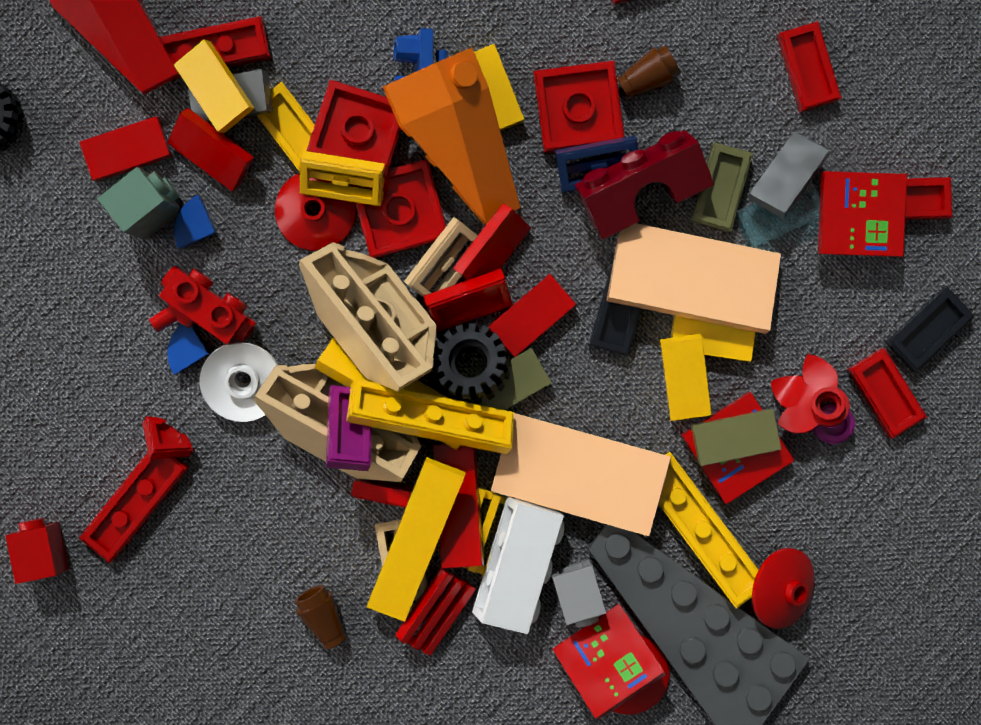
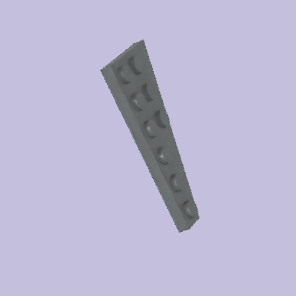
(719, 651)

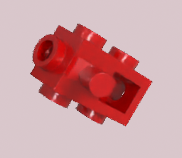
(195, 302)

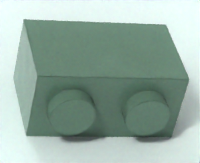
(141, 202)

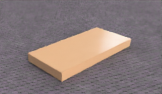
(694, 277)
(582, 474)

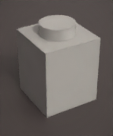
(578, 593)

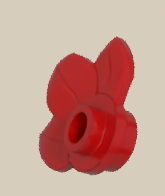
(806, 393)

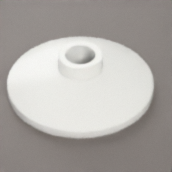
(222, 388)

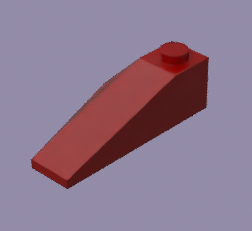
(124, 37)

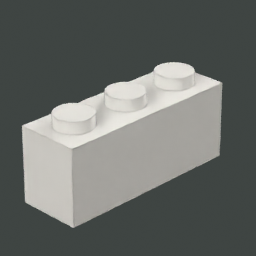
(518, 565)

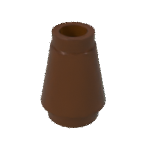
(649, 73)
(321, 615)

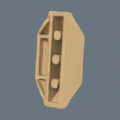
(370, 315)
(298, 408)

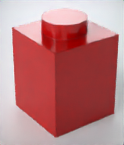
(36, 551)

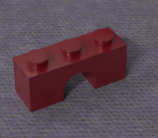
(611, 192)

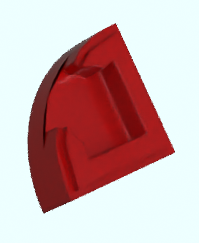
(164, 440)

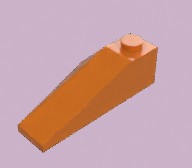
(456, 125)

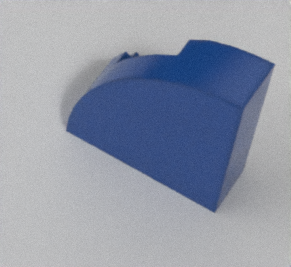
(193, 224)
(185, 349)

